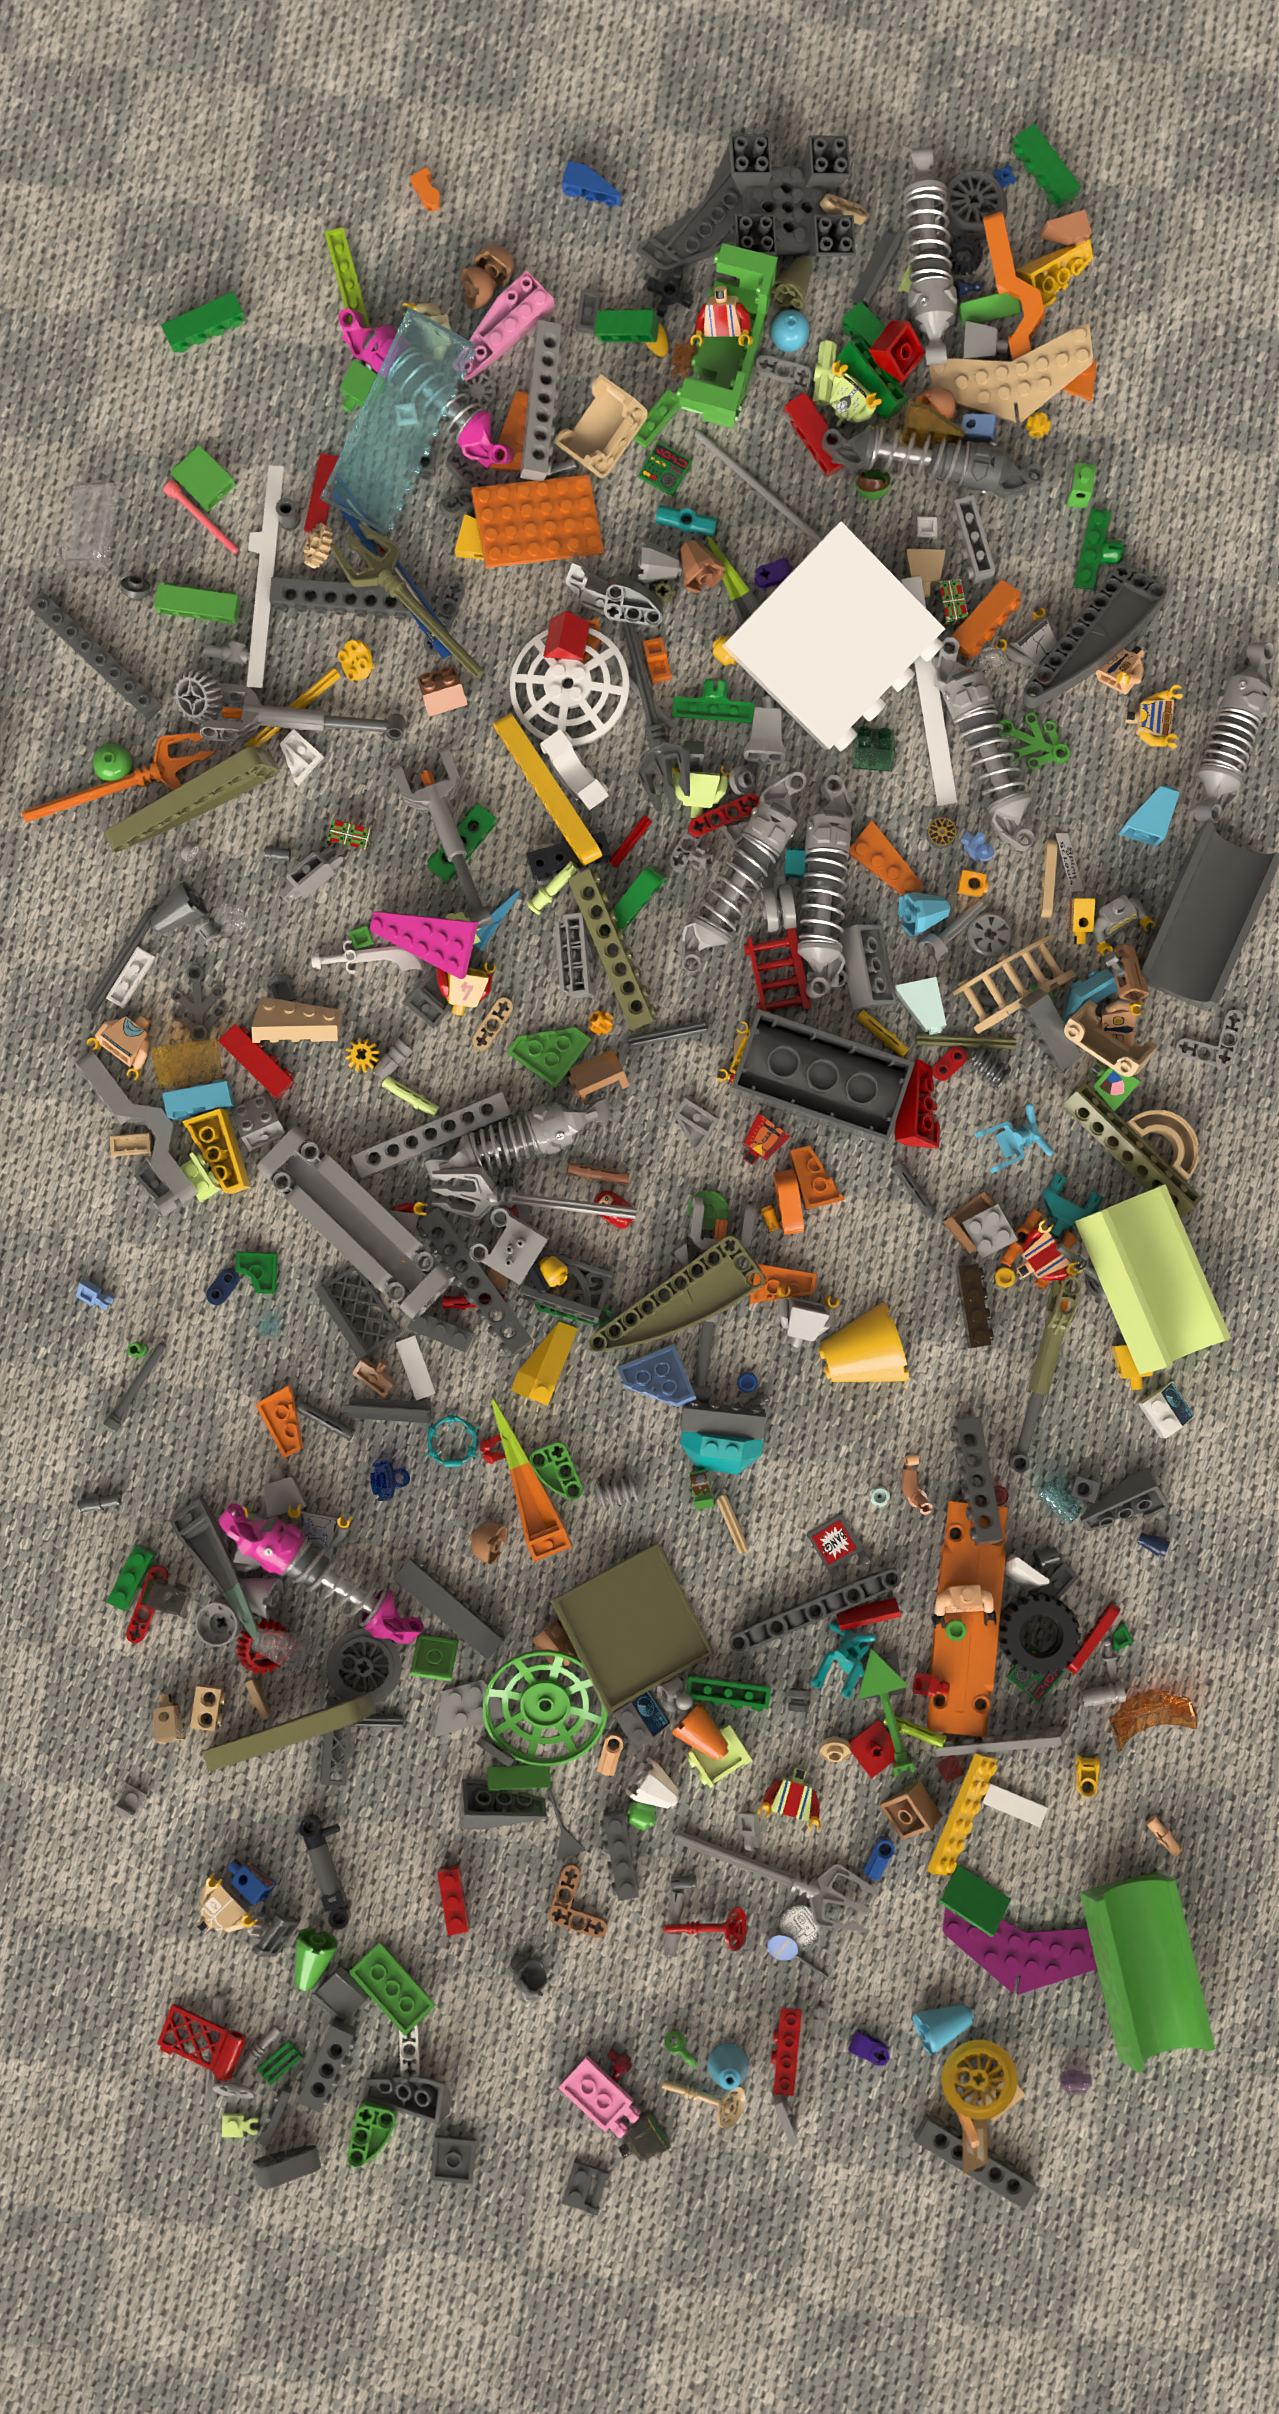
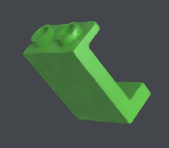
(203, 478)

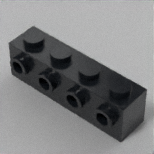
(554, 858)

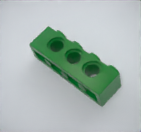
(486, 823)

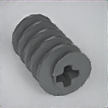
(989, 1067)

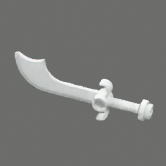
(401, 957)

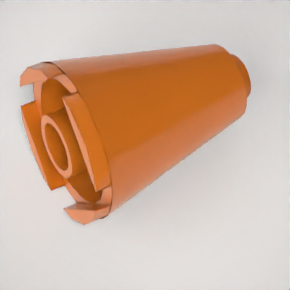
(701, 1733)

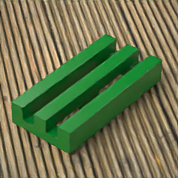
(265, 2074)

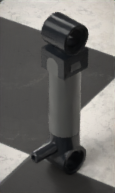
(333, 1895)

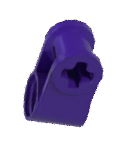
(774, 571)
(866, 2046)

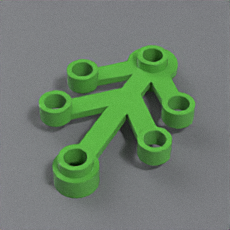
(1037, 742)

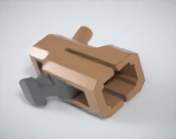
(1127, 973)

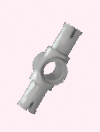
(233, 653)

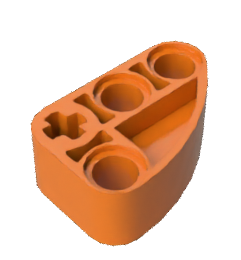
(788, 1201)

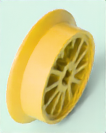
(954, 2069)

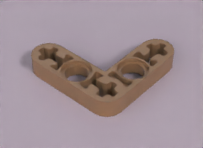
(565, 1906)

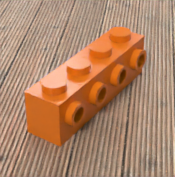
(987, 619)

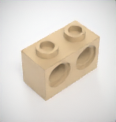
(202, 1705)

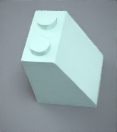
(923, 1003)

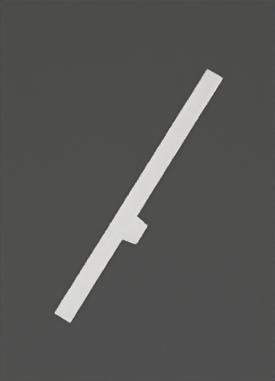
(265, 544)

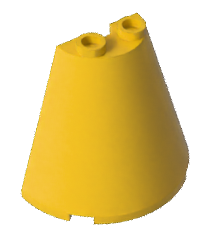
(865, 1350)

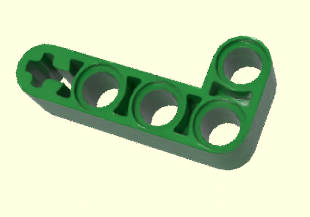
(637, 896)

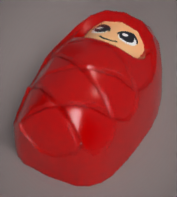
(613, 1198)

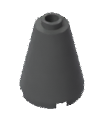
(178, 909)

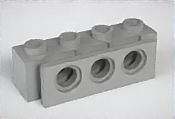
(575, 957)

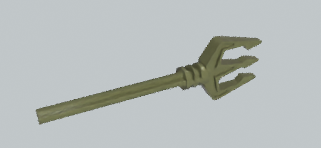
(382, 572)

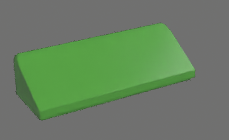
(988, 308)
(518, 1777)

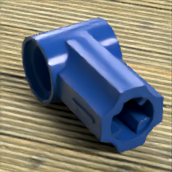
(878, 1859)

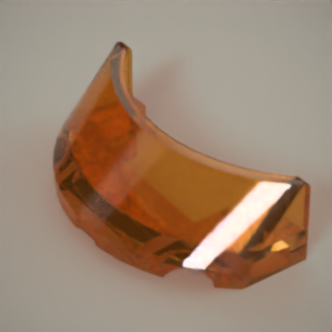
(1151, 1710)

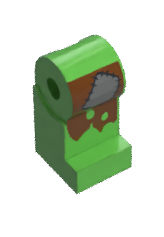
(701, 1489)

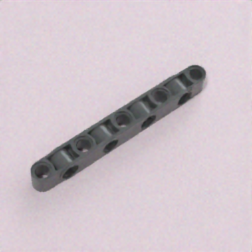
(829, 1602)

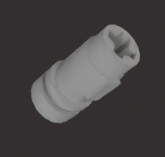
(392, 1059)
(1101, 1695)

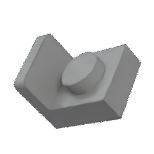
(130, 1802)

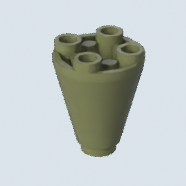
(792, 285)

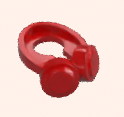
(488, 1456)

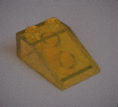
(927, 421)
(187, 1063)

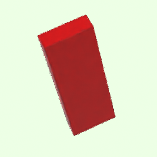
(868, 1614)

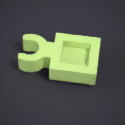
(234, 2125)

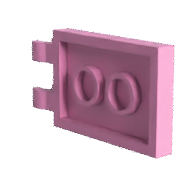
(599, 2097)

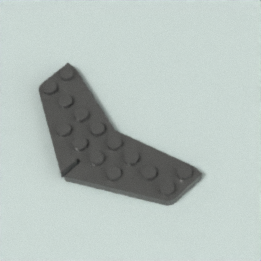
(701, 230)

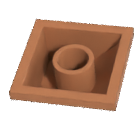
(1067, 229)

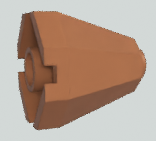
(699, 566)

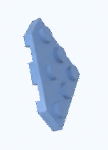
(659, 1377)

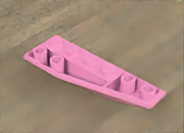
(508, 321)

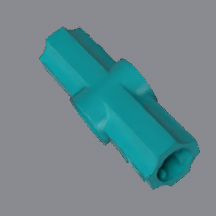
(699, 523)

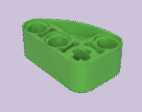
(550, 1472)
(377, 2131)

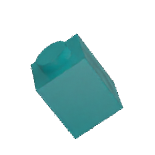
(794, 863)

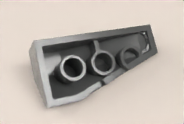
(411, 2095)

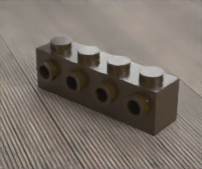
(973, 1305)

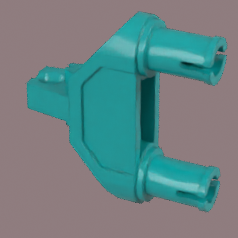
(1062, 1211)

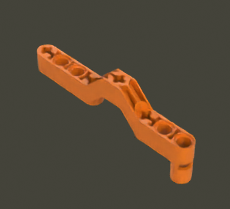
(1009, 283)

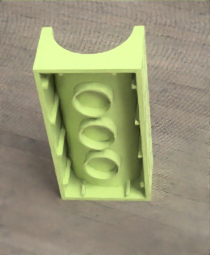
(1152, 1279)

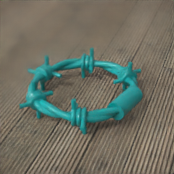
(452, 1462)

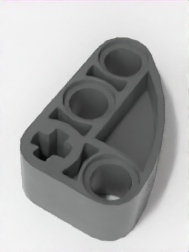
(631, 596)
(284, 2167)

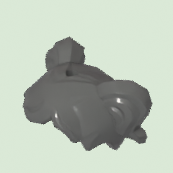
(528, 1976)

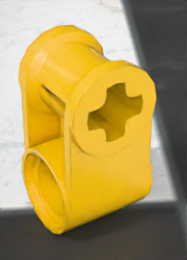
(1087, 1773)

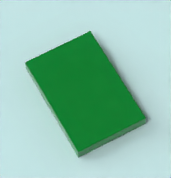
(974, 1900)

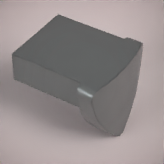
(282, 987)

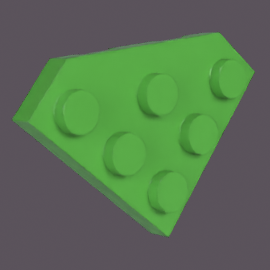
(550, 1052)

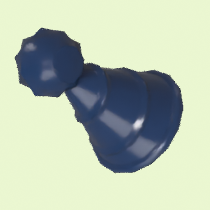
(963, 287)

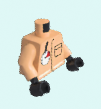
(964, 1600)

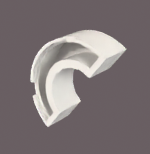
(571, 772)

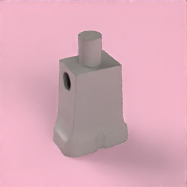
(765, 741)

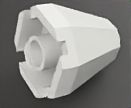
(652, 1786)

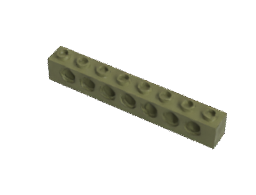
(579, 885)
(1142, 1161)

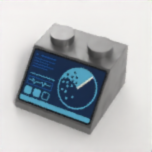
(641, 1719)

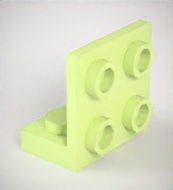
(200, 1176)

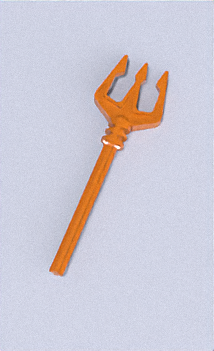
(162, 769)

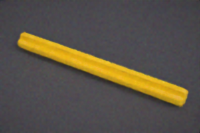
(301, 702)

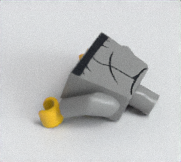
(1034, 642)

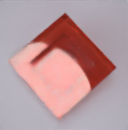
(949, 1769)

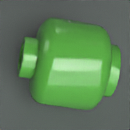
(641, 1815)

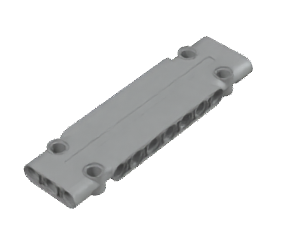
(355, 1223)

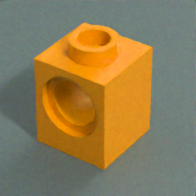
(965, 889)

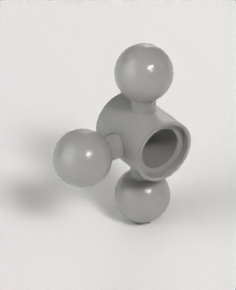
(673, 1695)

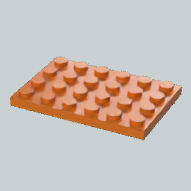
(537, 521)

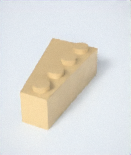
(295, 1021)

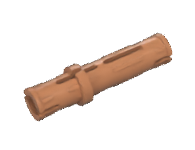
(590, 1172)

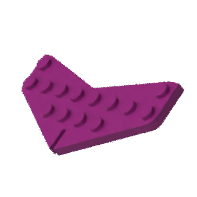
(1035, 1956)

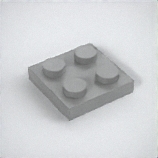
(990, 1230)
(788, 2122)

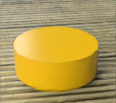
(1004, 1277)

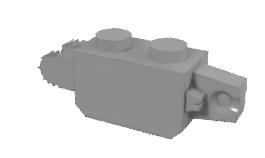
(311, 874)

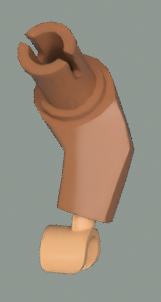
(910, 1488)

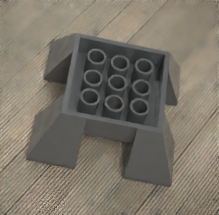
(762, 188)

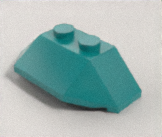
(721, 1452)

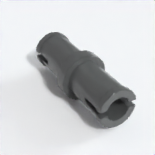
(99, 1502)

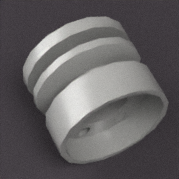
(210, 1624)

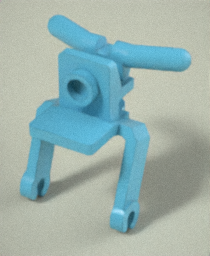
(1014, 1140)

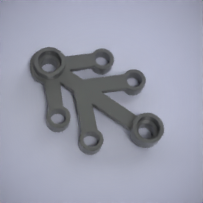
(198, 1008)

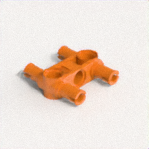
(1025, 1228)

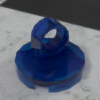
(383, 1480)

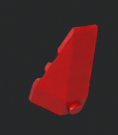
(915, 1117)

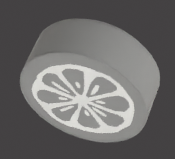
(189, 851)

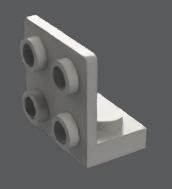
(258, 1122)

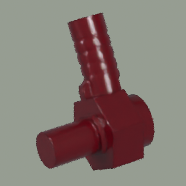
(622, 2064)

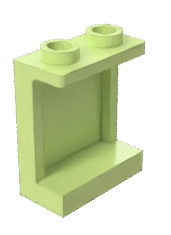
(714, 1770)

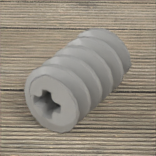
(615, 1492)

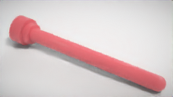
(173, 490)

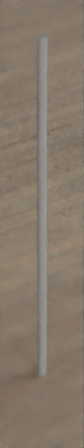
(758, 486)

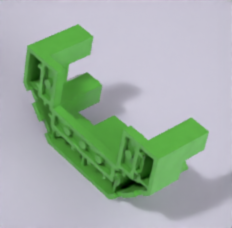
(723, 356)

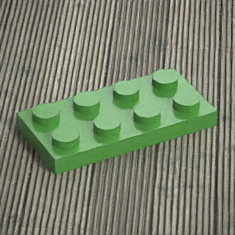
(392, 1988)

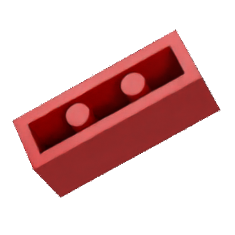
(453, 1899)

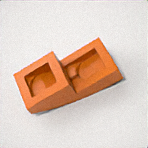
(657, 660)

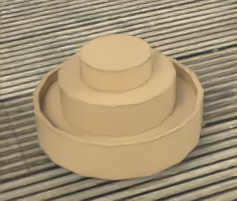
(835, 1749)

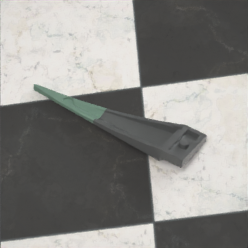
(203, 1539)

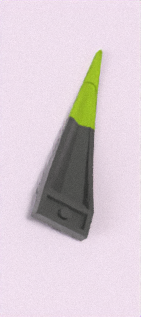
(741, 597)

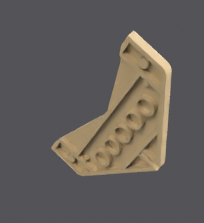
(1026, 381)

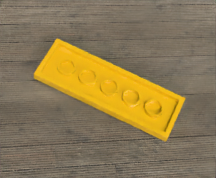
(962, 1814)

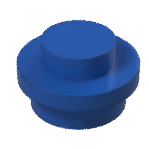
(747, 1382)

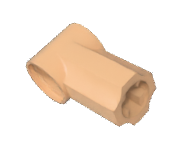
(610, 1755)

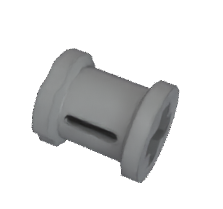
(207, 932)

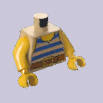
(1155, 718)

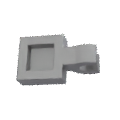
(750, 1828)

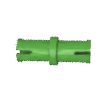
(137, 1349)

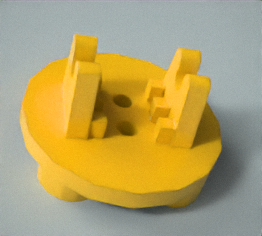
(356, 660)

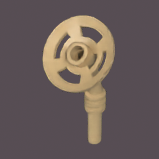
(725, 2104)

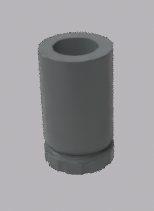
(287, 514)

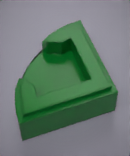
(1121, 1637)

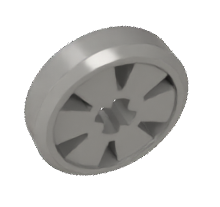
(983, 945)

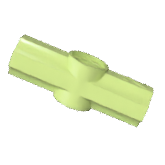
(823, 373)

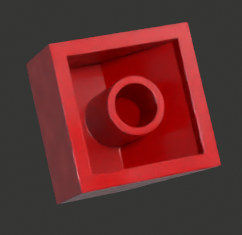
(897, 349)

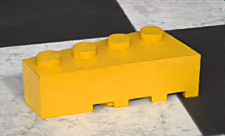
(219, 1147)

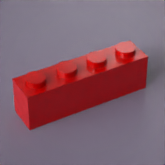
(811, 429)
(256, 1061)

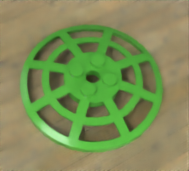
(539, 1716)

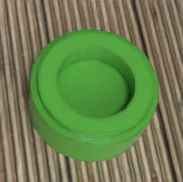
(955, 1630)

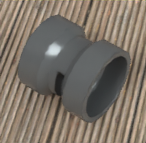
(798, 1700)

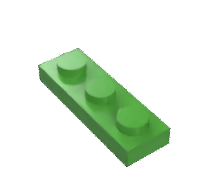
(657, 418)

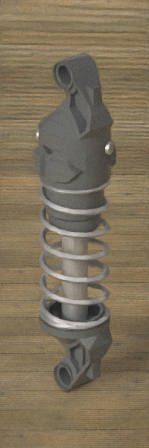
(968, 464)

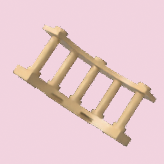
(987, 1021)

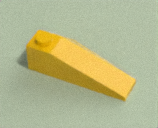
(1055, 269)
(543, 1368)

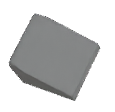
(682, 1255)

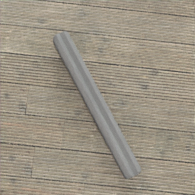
(217, 2017)

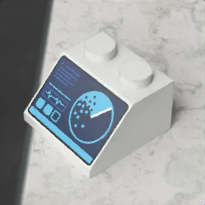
(1166, 1410)

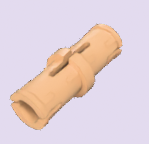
(1164, 1836)

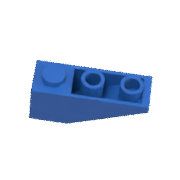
(586, 183)

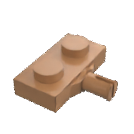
(374, 1376)

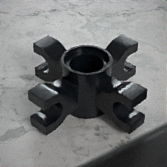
(669, 285)

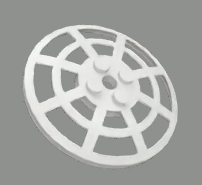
(574, 696)

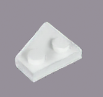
(300, 756)

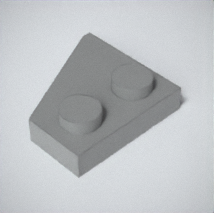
(695, 1123)

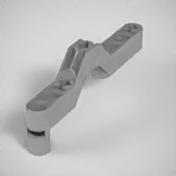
(155, 1120)

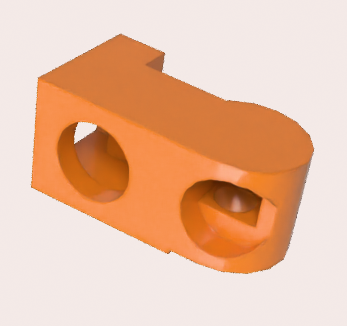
(428, 195)

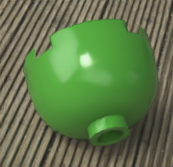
(112, 762)

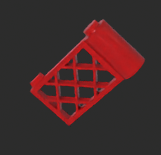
(223, 2057)

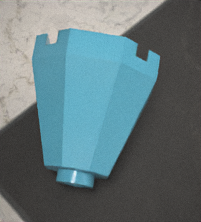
(921, 911)

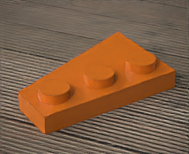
(282, 1420)

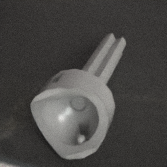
(937, 945)

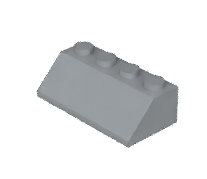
(867, 967)

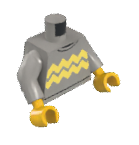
(1116, 917)

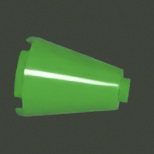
(312, 1956)

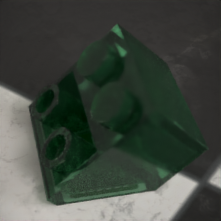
(873, 749)

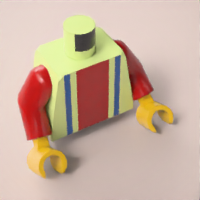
(793, 1799)

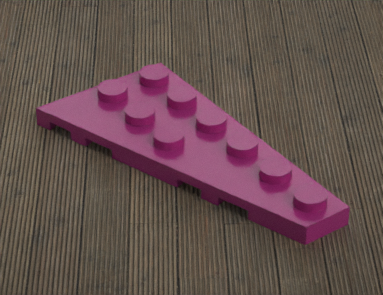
(434, 939)

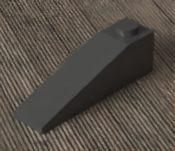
(1133, 1496)
(496, 1808)

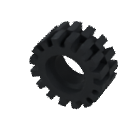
(967, 244)

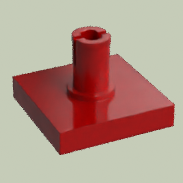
(873, 1748)

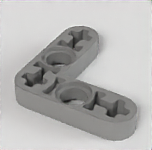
(793, 376)
(1214, 1051)

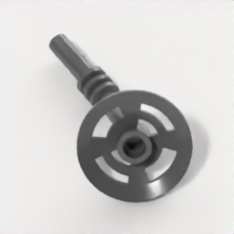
(1090, 1273)

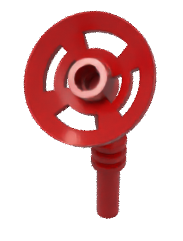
(729, 1928)

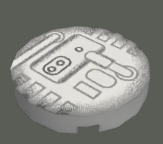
(799, 1924)

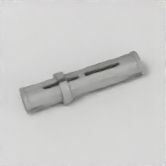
(674, 1918)

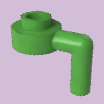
(679, 2047)

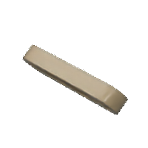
(1048, 878)

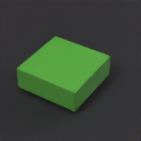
(361, 937)

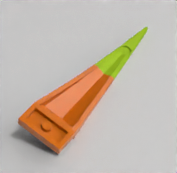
(540, 1520)

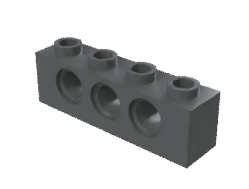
(316, 2097)

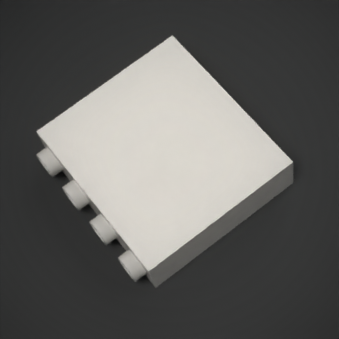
(835, 638)

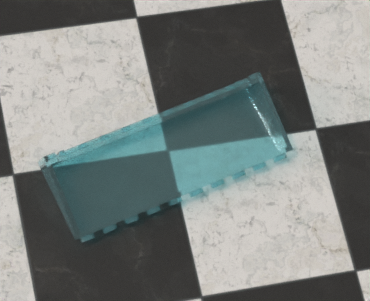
(398, 421)

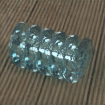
(1059, 1503)

